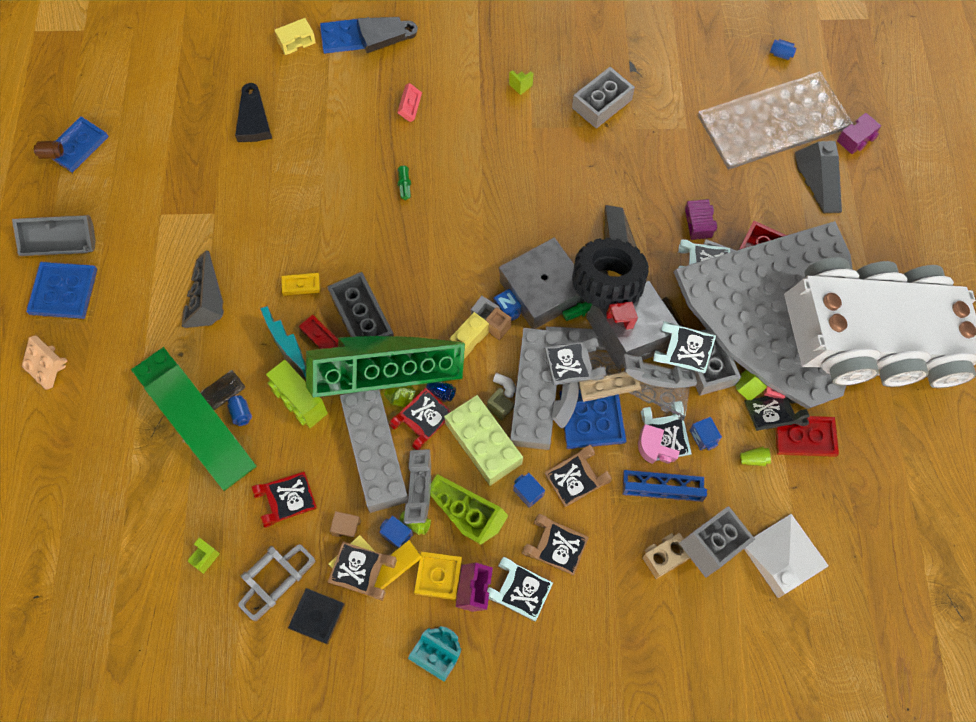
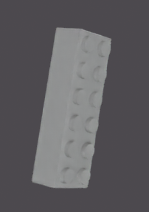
(534, 391)
(374, 450)

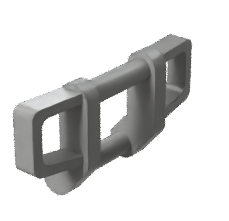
(270, 600)

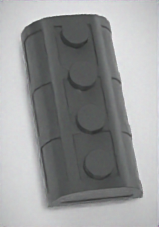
(54, 235)

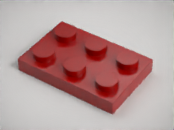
(814, 439)

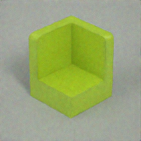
(520, 82)
(750, 385)
(203, 556)

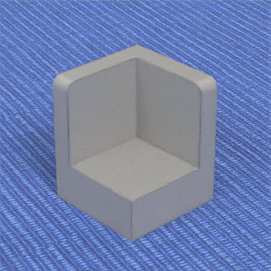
(483, 307)

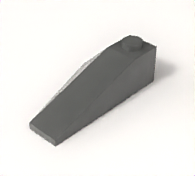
(821, 170)
(617, 225)
(205, 296)

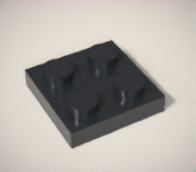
(316, 616)

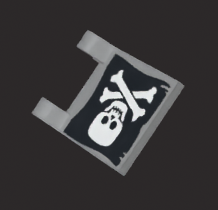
(572, 363)

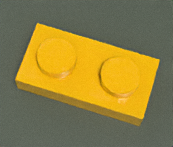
(300, 284)

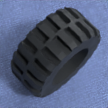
(610, 256)

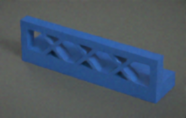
(664, 491)

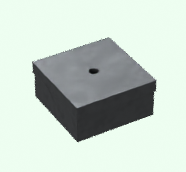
(541, 282)
(643, 338)

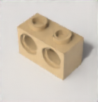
(670, 559)

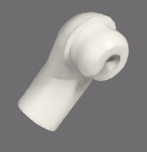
(508, 384)

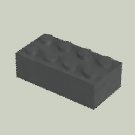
(359, 307)

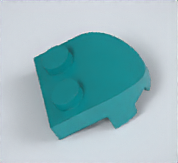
(437, 652)

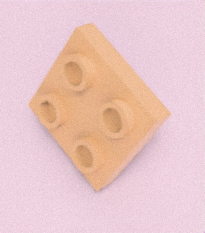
(42, 362)

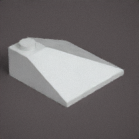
(785, 556)

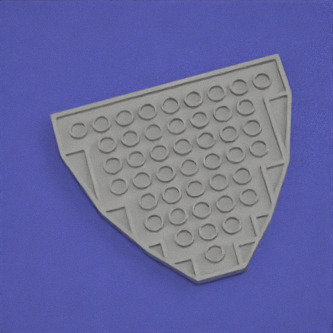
(746, 308)

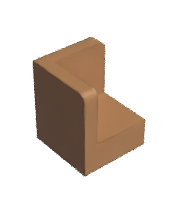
(498, 323)
(344, 524)

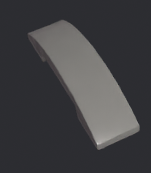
(658, 376)
(565, 407)
(419, 487)

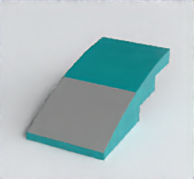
(286, 343)

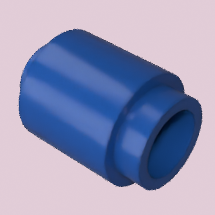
(783, 49)
(239, 410)

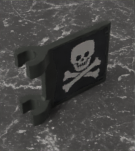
(774, 412)

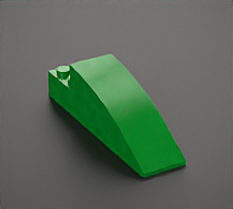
(382, 363)
(193, 418)

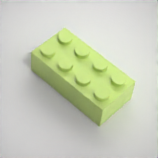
(483, 440)

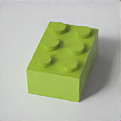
(292, 389)

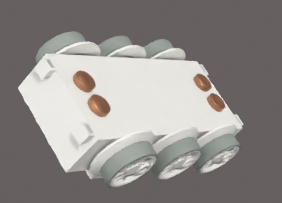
(884, 324)

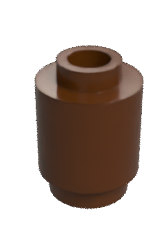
(48, 149)

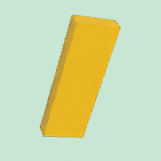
(406, 557)

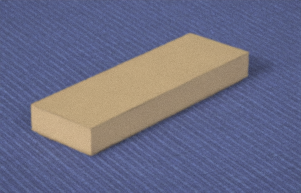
(609, 386)

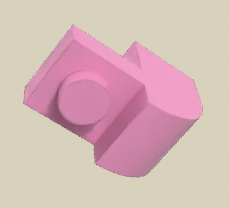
(650, 447)

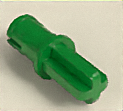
(404, 182)
(576, 311)

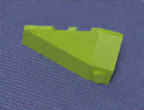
(469, 512)

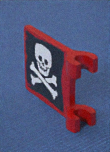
(423, 416)
(286, 498)

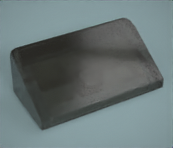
(223, 390)

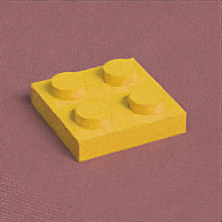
(438, 576)

